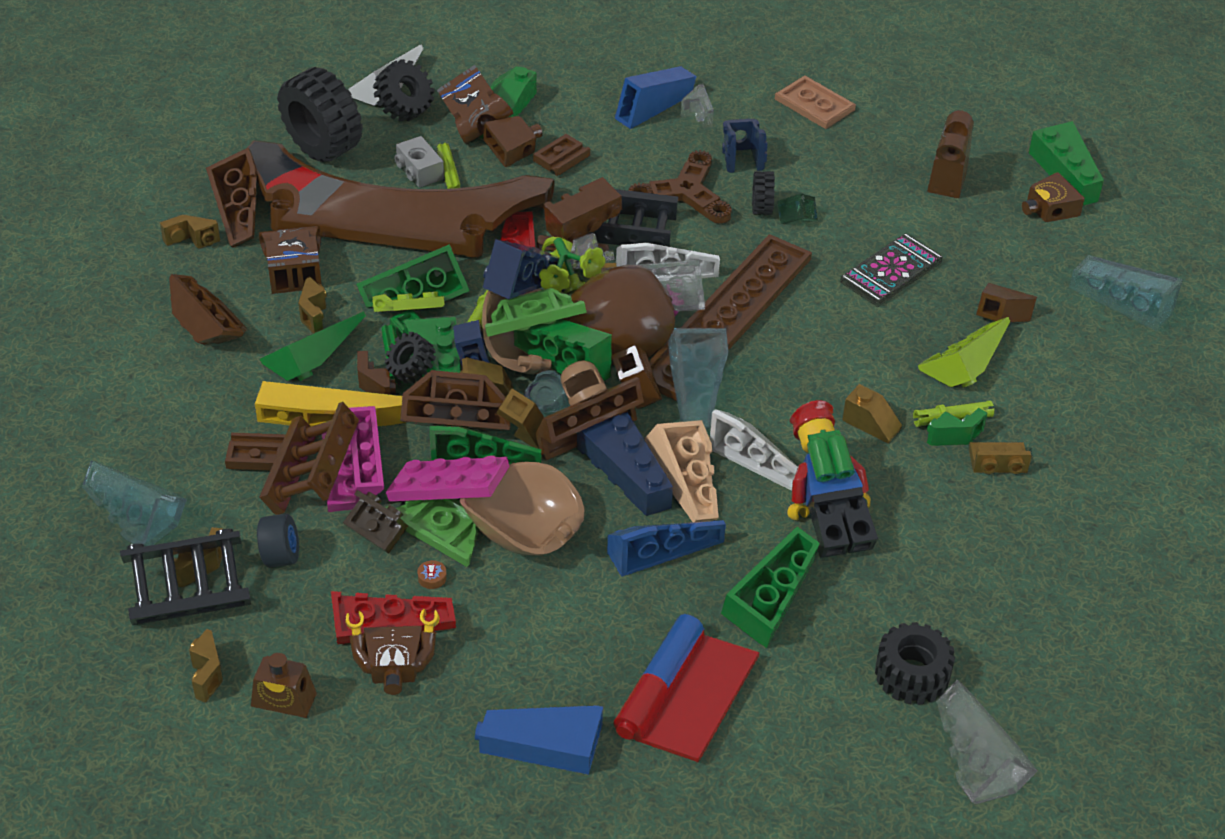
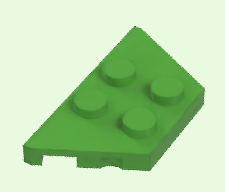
(532, 309)
(442, 526)

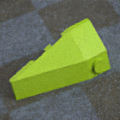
(967, 357)

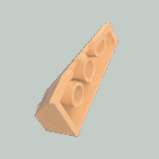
(684, 456)

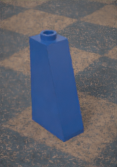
(652, 93)
(543, 736)

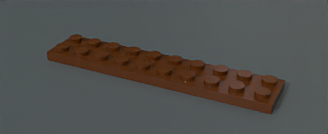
(740, 299)

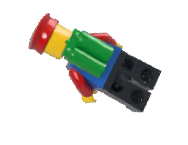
(830, 484)

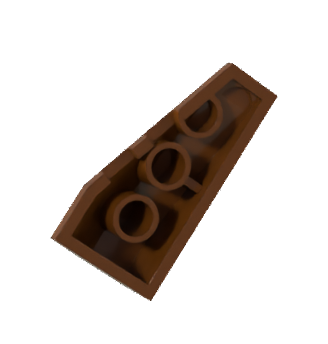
(235, 193)

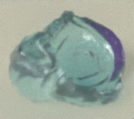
(547, 392)

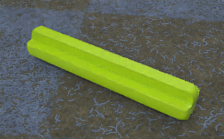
(450, 172)

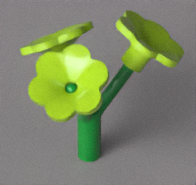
(559, 278)

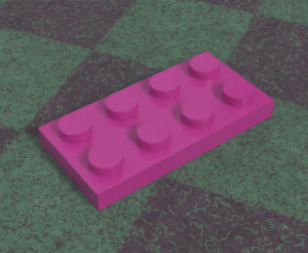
(448, 479)

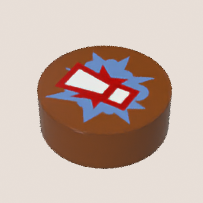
(432, 574)

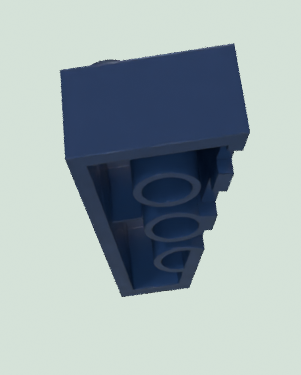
(515, 269)
(628, 462)

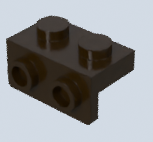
(375, 522)

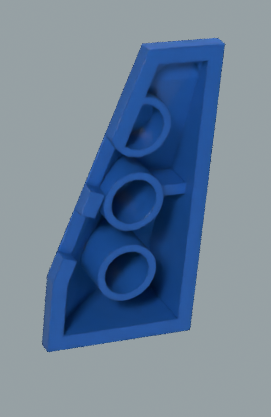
(655, 544)

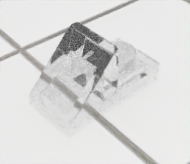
(698, 105)
(583, 243)

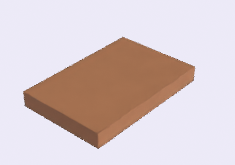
(815, 102)

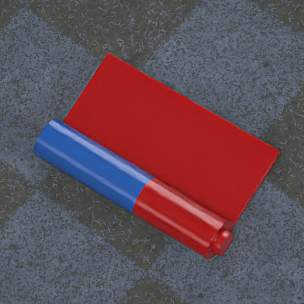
(685, 690)

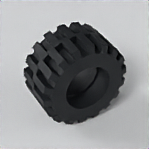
(913, 681)

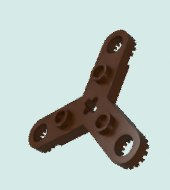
(696, 195)

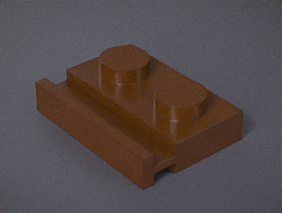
(561, 154)
(253, 450)

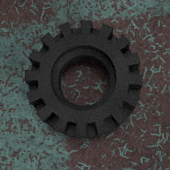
(763, 192)
(401, 352)

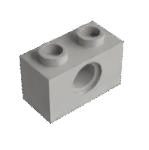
(419, 161)

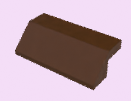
(559, 430)

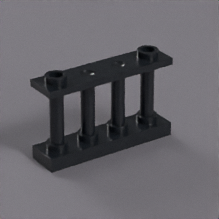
(640, 205)
(175, 604)

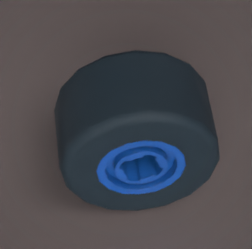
(278, 540)

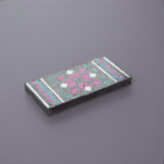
(891, 269)

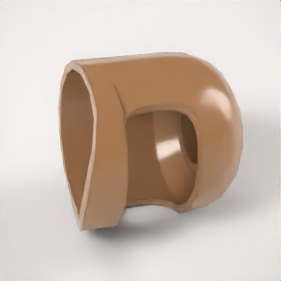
(581, 381)

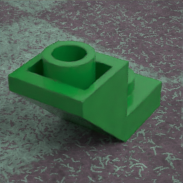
(953, 431)

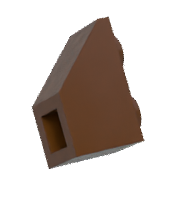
(1003, 302)
(635, 363)

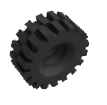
(394, 99)

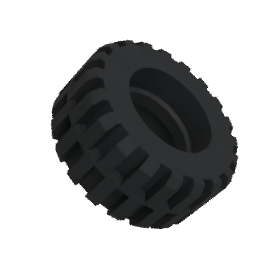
(320, 114)

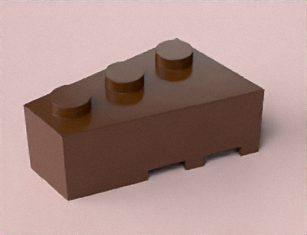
(583, 211)

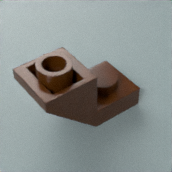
(372, 379)

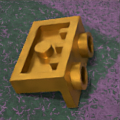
(999, 457)

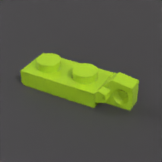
(407, 302)

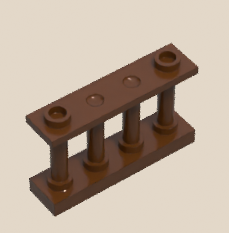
(293, 453)

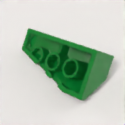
(516, 88)
(427, 273)
(310, 352)
(461, 442)

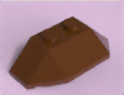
(202, 312)
(454, 400)

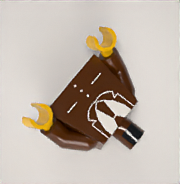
(393, 653)

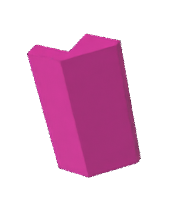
(361, 464)

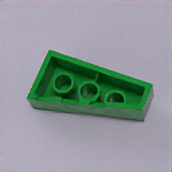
(1064, 151)
(566, 344)
(769, 588)

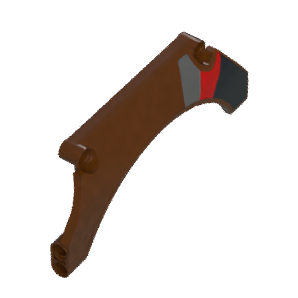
(389, 214)

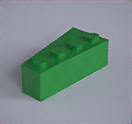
(441, 335)

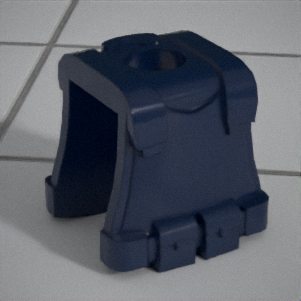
(754, 139)

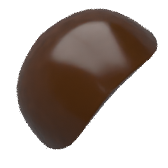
(629, 306)

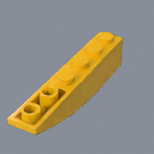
(282, 402)

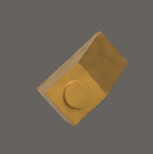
(871, 414)

